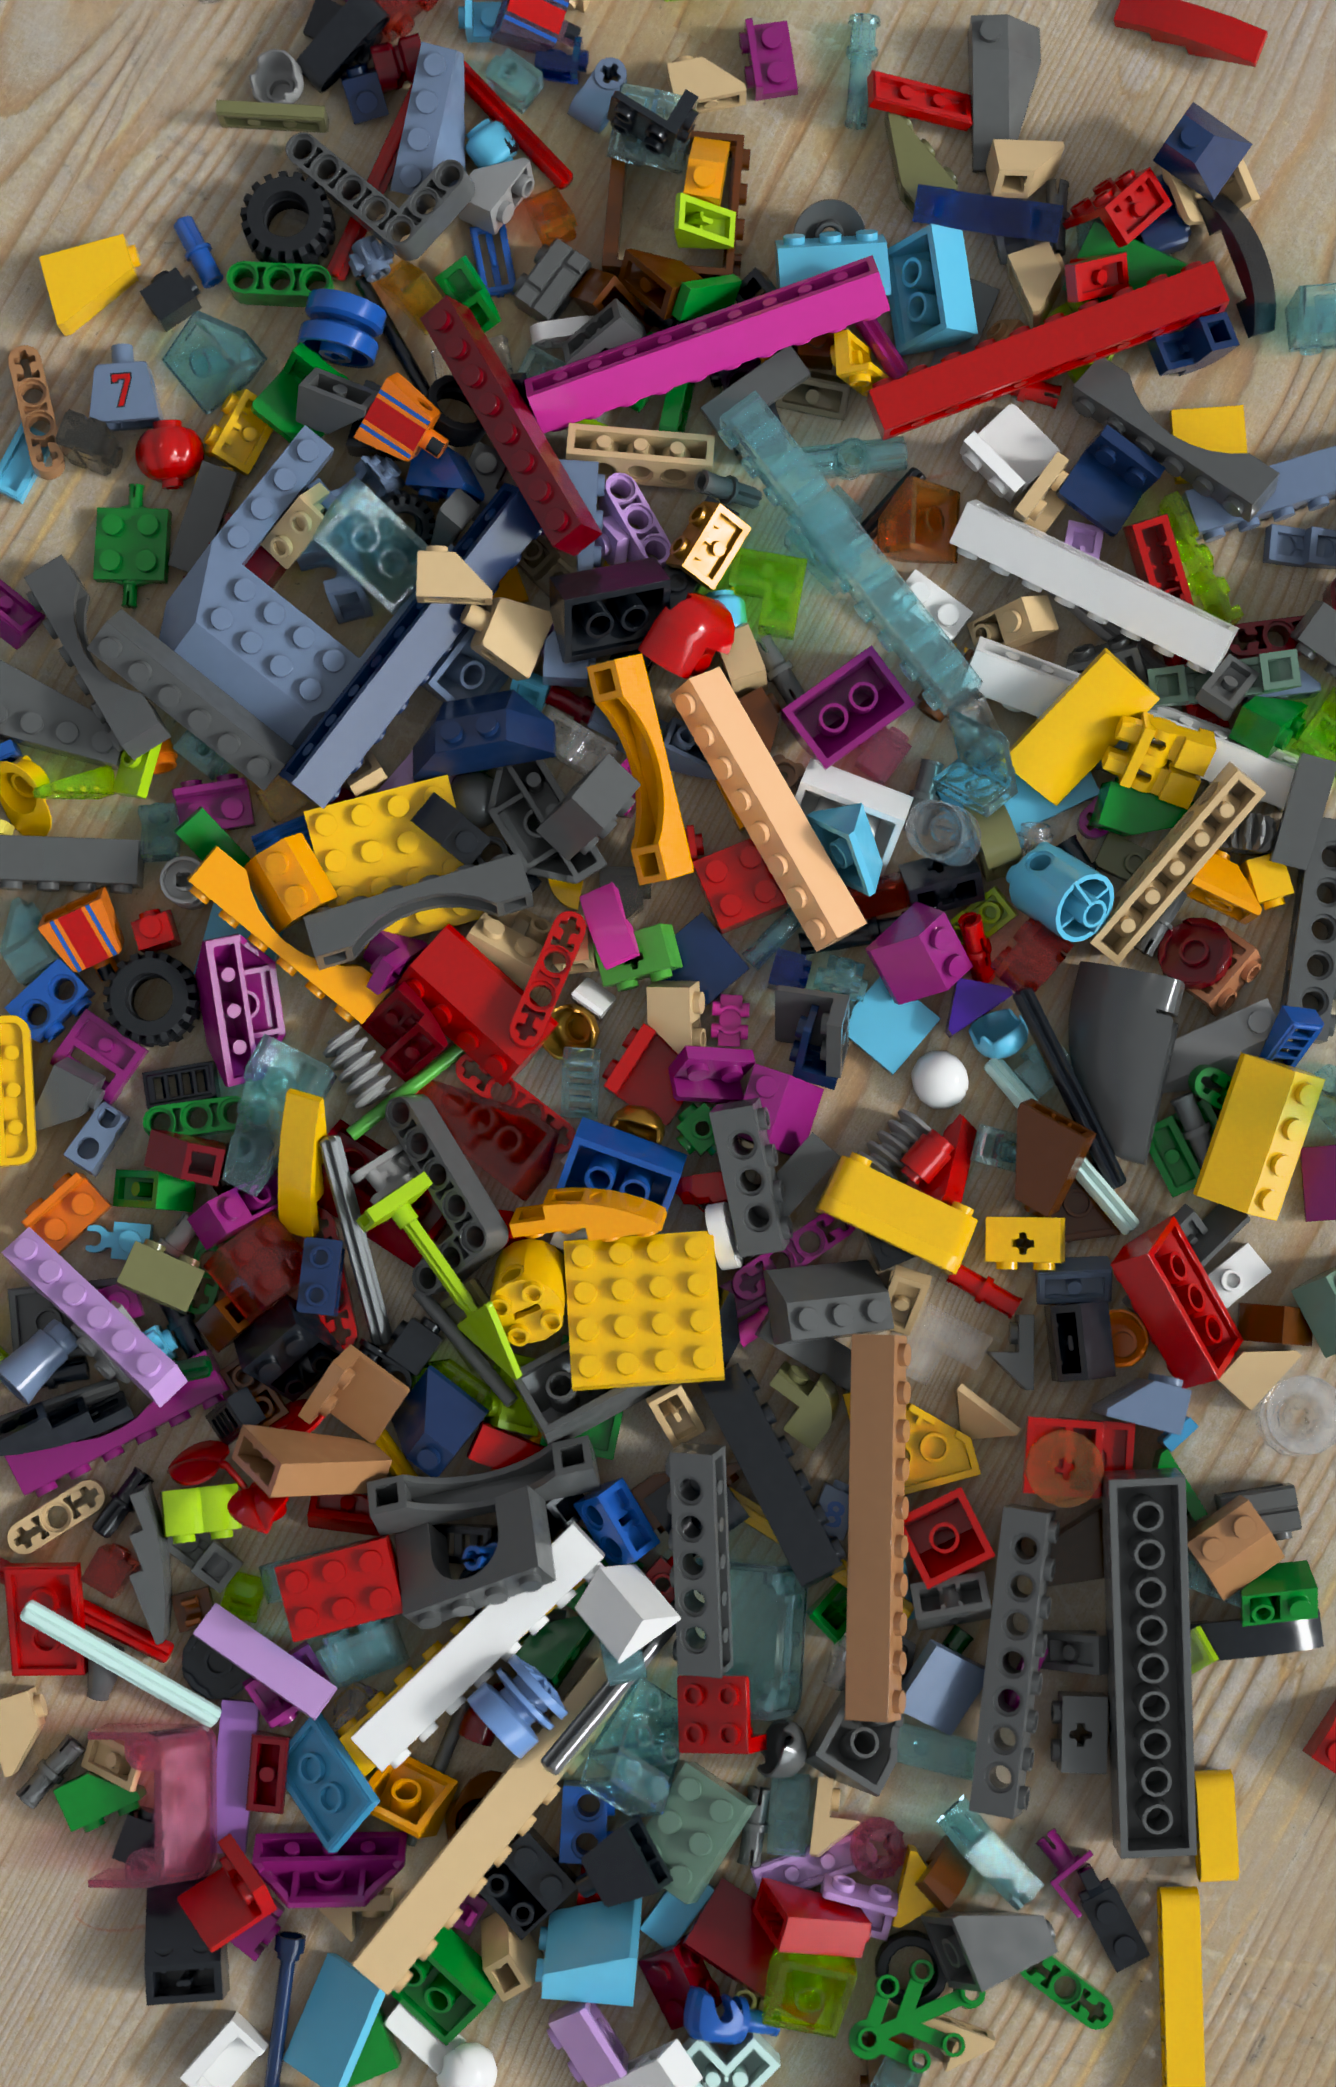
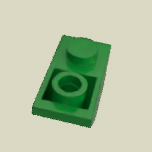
(1268, 724)
(1280, 1595)
(91, 1798)

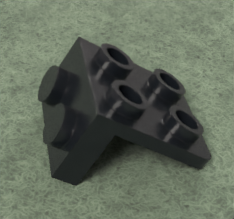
(657, 134)

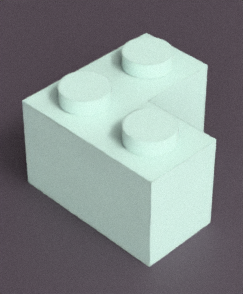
(743, 2066)

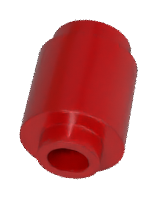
(926, 1157)

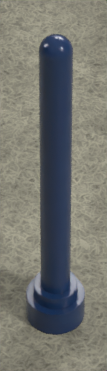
(288, 1948)

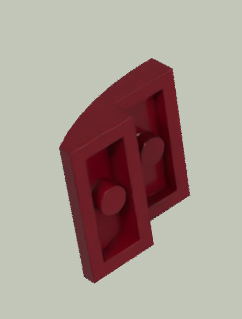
(405, 1031)

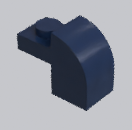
(1195, 346)

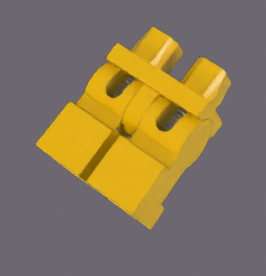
(1160, 757)

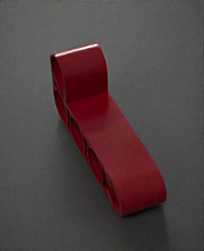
(1283, 626)

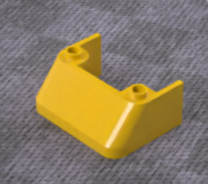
(17, 1099)
(898, 1213)

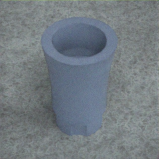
(36, 1360)

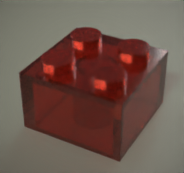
(258, 1266)

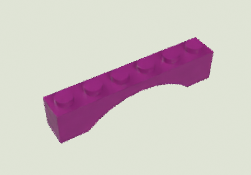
(42, 1468)

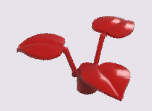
(251, 1504)

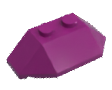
(237, 1002)
(310, 1877)

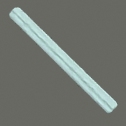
(1087, 1174)
(120, 1663)

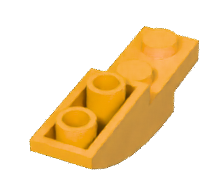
(600, 1211)

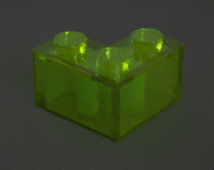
(774, 579)

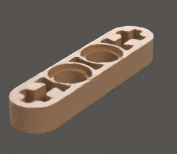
(34, 412)

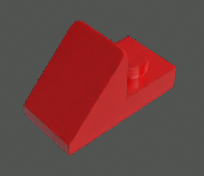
(1096, 276)

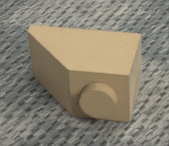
(711, 84)
(1035, 280)
(448, 579)
(1255, 1374)
(20, 1726)

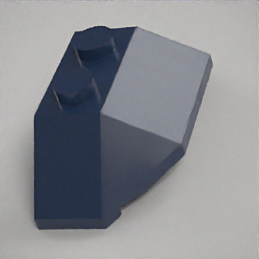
(483, 735)

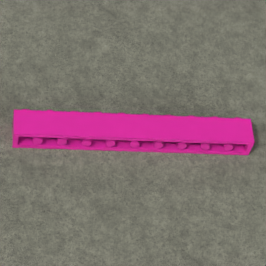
(707, 345)

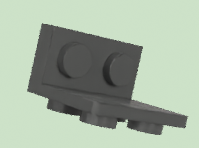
(831, 1024)

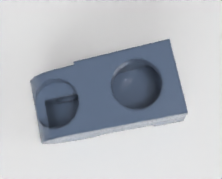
(97, 1138)

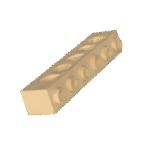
(1177, 861)

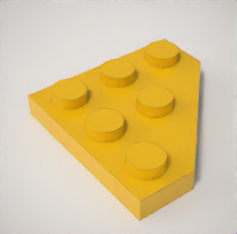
(934, 1451)

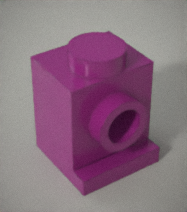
(262, 1931)

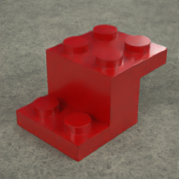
(1112, 1439)

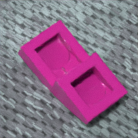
(608, 926)

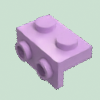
(875, 1901)

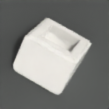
(593, 997)

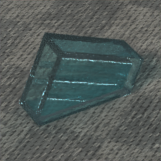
(990, 1854)

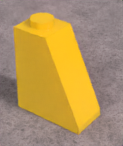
(88, 279)

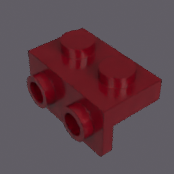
(670, 1976)

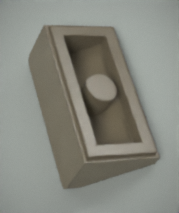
(818, 395)

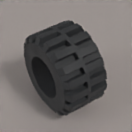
(284, 194)
(125, 985)

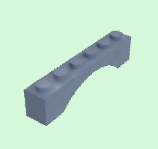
(589, 486)

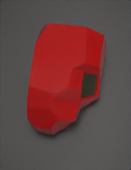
(702, 1189)

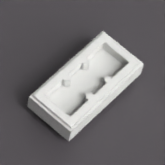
(1238, 1274)

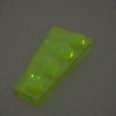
(1198, 561)

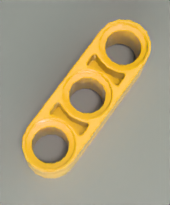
(1216, 1826)

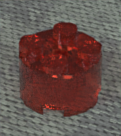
(1032, 958)

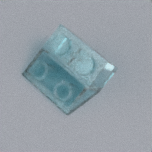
(363, 1652)

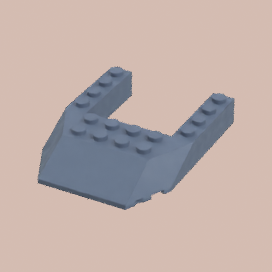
(246, 631)

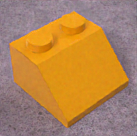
(289, 881)

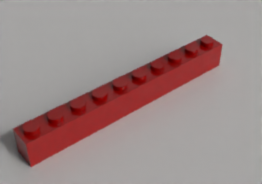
(1046, 350)

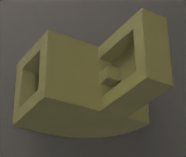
(999, 843)
(815, 1403)

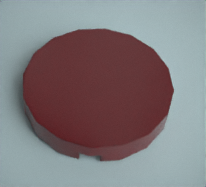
(1195, 953)

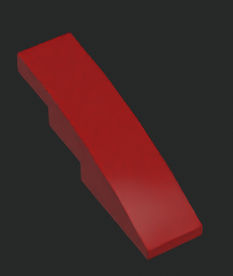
(1194, 27)

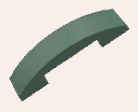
(1181, 684)

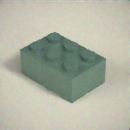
(697, 1829)

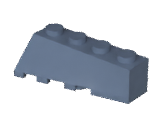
(433, 119)

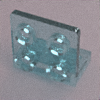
(984, 769)

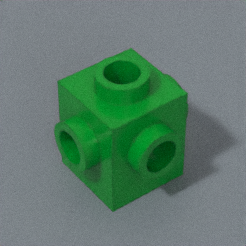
(688, 1137)

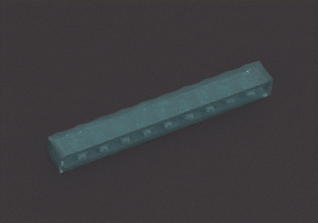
(849, 553)

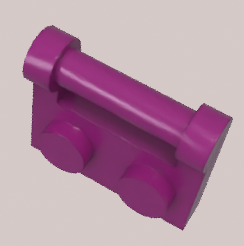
(107, 1047)

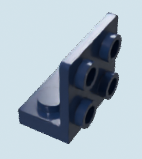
(1109, 480)

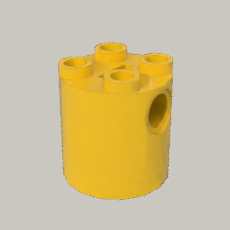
(529, 1290)

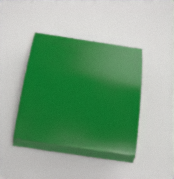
(1174, 1154)

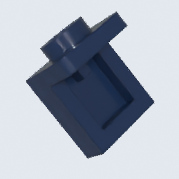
(364, 93)

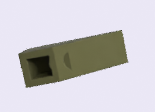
(914, 161)

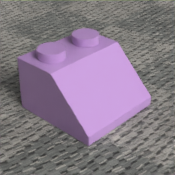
(589, 2042)

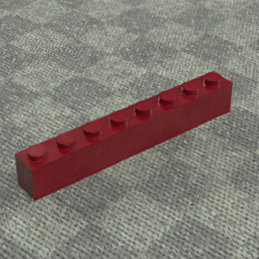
(511, 426)

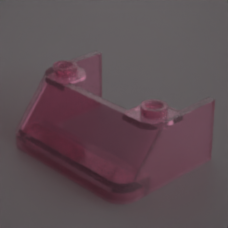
(183, 1803)

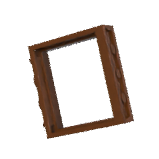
(737, 197)

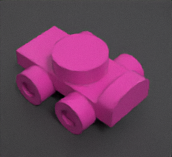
(729, 1028)

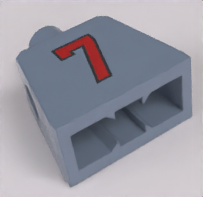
(125, 392)

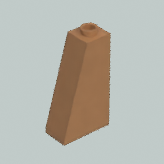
(308, 1463)

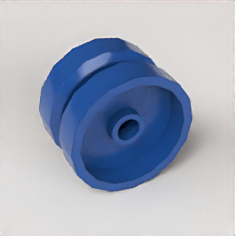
(342, 327)

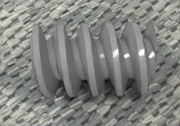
(357, 1067)
(895, 1145)

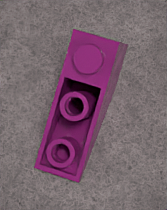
(233, 1213)

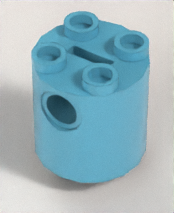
(1061, 892)

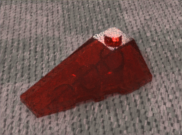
(498, 1137)

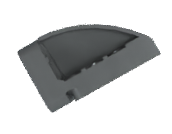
(1123, 1049)

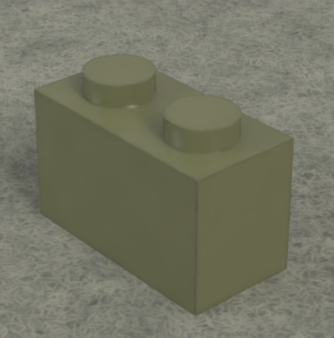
(161, 1276)

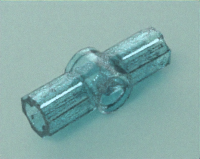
(873, 457)

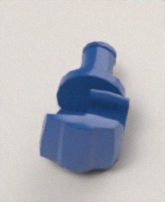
(731, 2028)

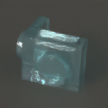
(157, 832)

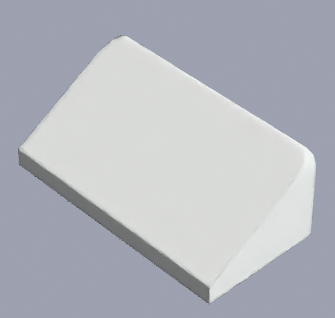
(419, 2038)

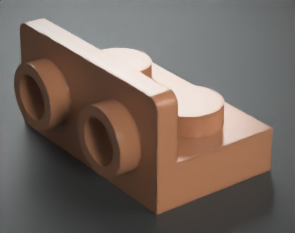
(1244, 968)

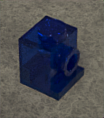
(789, 970)

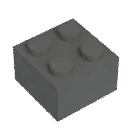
(590, 809)

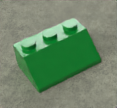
(447, 1987)

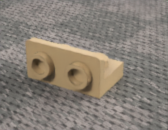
(1040, 504)
(297, 526)

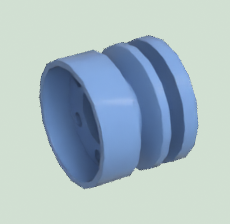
(517, 1706)

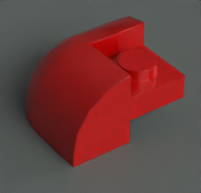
(689, 635)

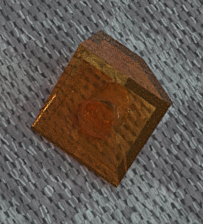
(920, 523)

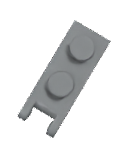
(387, 1172)

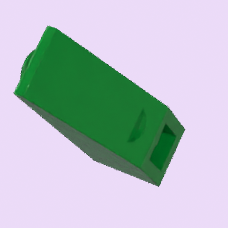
(1131, 811)

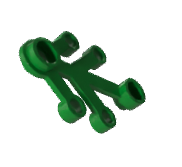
(909, 2020)

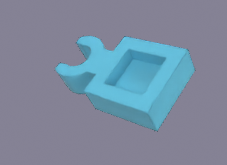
(121, 1238)
(163, 1339)

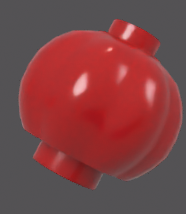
(169, 453)

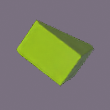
(703, 224)

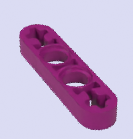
(794, 1253)

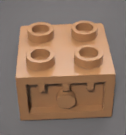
(356, 1394)

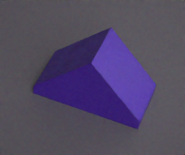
(971, 1001)

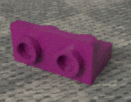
(770, 60)
(225, 801)
(710, 1074)

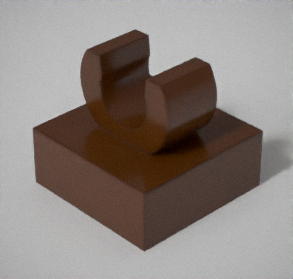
(192, 1607)

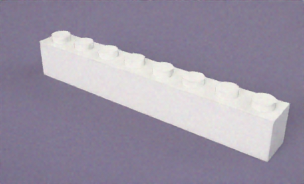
(1094, 586)
(471, 1654)

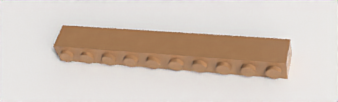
(877, 1528)

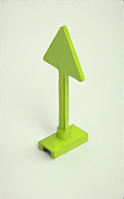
(482, 1323)

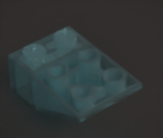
(636, 1752)

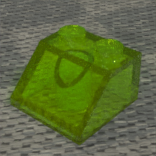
(808, 1992)

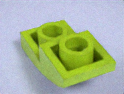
(994, 910)

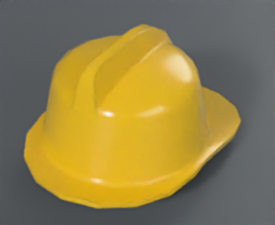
(25, 812)

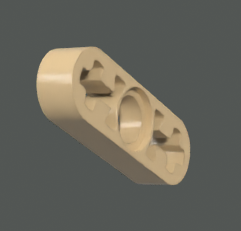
(29, 1523)

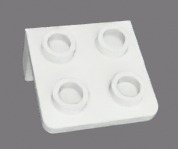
(1008, 452)

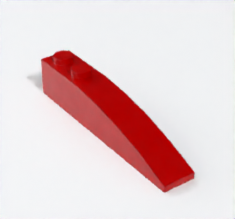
(1160, 565)

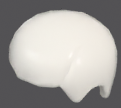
(940, 1079)
(468, 2066)

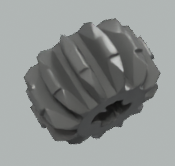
(1252, 836)

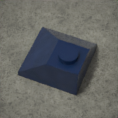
(1202, 152)
(436, 1421)

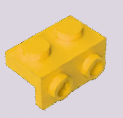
(854, 362)

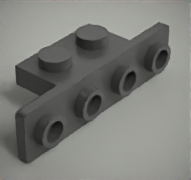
(1209, 1234)

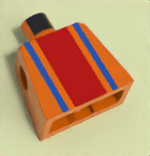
(402, 421)
(85, 933)

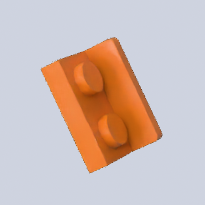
(66, 1211)

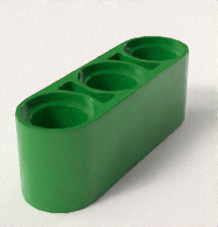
(267, 273)
(181, 1114)

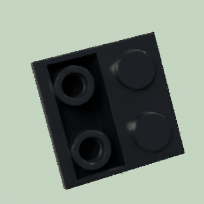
(1080, 1341)
(287, 1349)
(528, 1883)

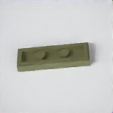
(272, 116)

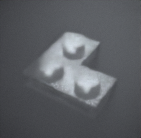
(942, 1333)

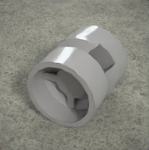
(175, 883)

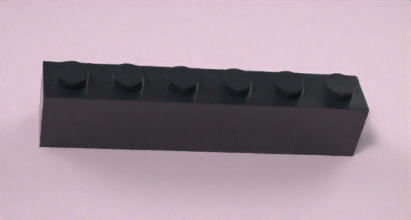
(772, 1476)

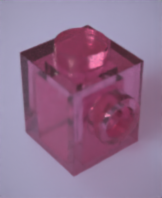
(883, 754)

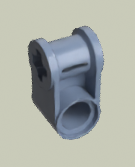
(593, 99)

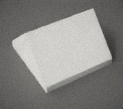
(624, 1609)

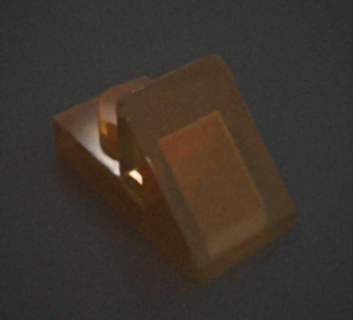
(551, 216)

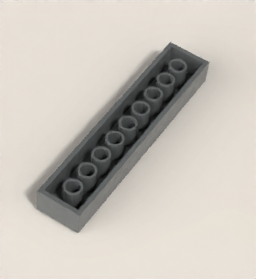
(1149, 1663)

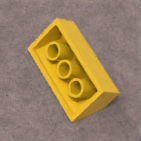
(1259, 1136)

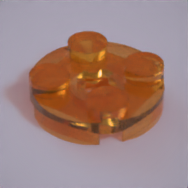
(1083, 1479)

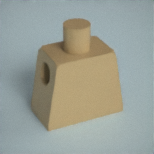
(508, 634)

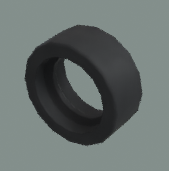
(458, 433)
(903, 1939)

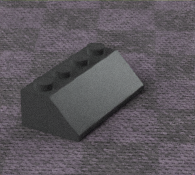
(564, 1412)

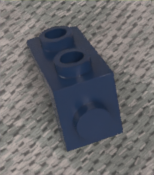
(807, 1056)

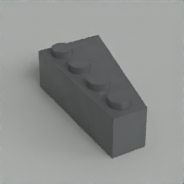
(51, 721)

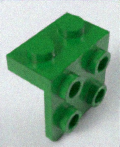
(278, 400)

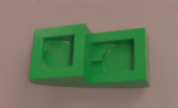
(465, 286)

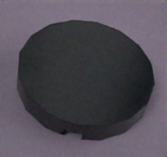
(210, 1672)

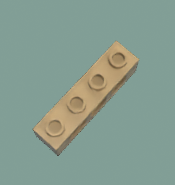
(644, 454)

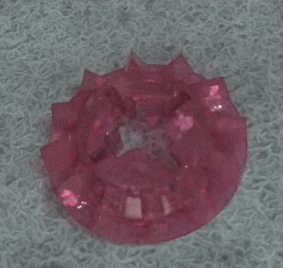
(864, 1854)

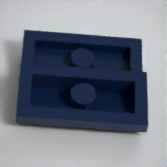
(707, 959)

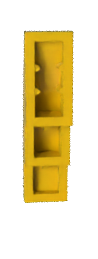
(301, 1162)

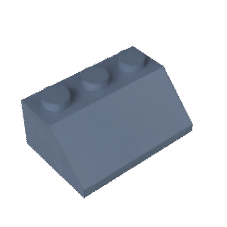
(1148, 1402)

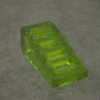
(87, 785)

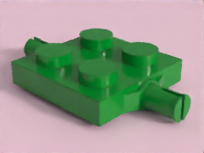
(132, 545)

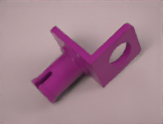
(1065, 1863)

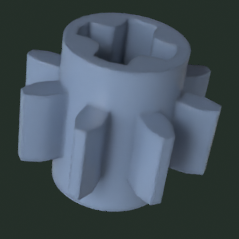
(370, 259)

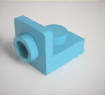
(478, 20)

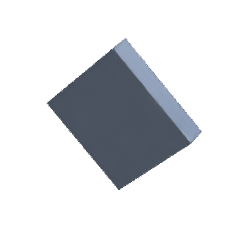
(942, 1686)

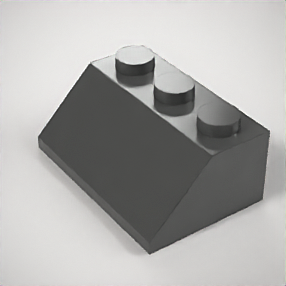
(826, 1302)

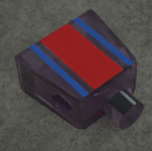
(533, 25)

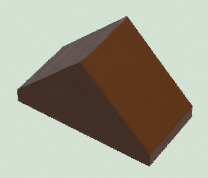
(1273, 1324)

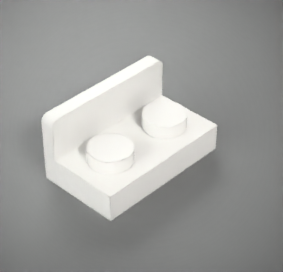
(944, 608)

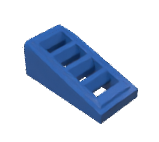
(1288, 1019)

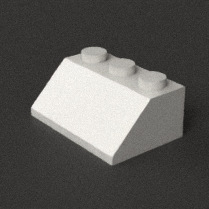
(836, 788)

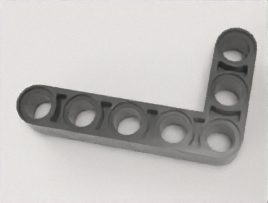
(371, 203)
(456, 1190)

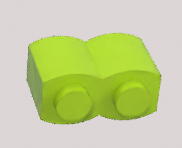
(198, 1511)

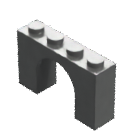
(518, 1566)

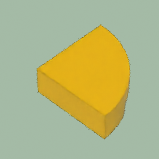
(567, 893)

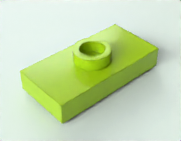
(136, 775)

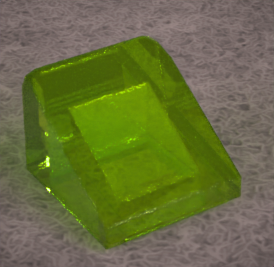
(244, 1597)

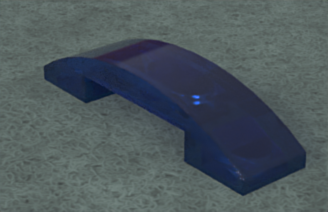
(988, 214)

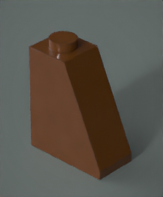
(1047, 1156)

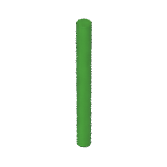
(410, 1087)

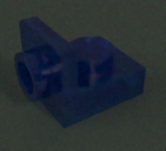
(561, 67)

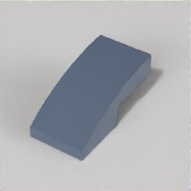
(1300, 547)

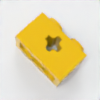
(1005, 1231)

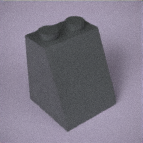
(987, 1947)

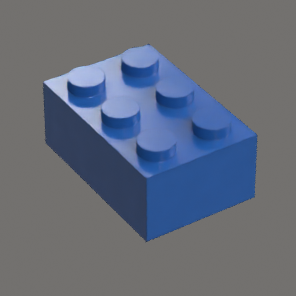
(621, 1163)

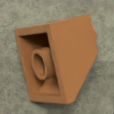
(1233, 1547)

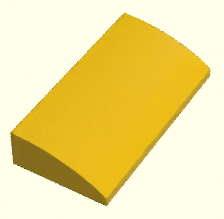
(1079, 727)

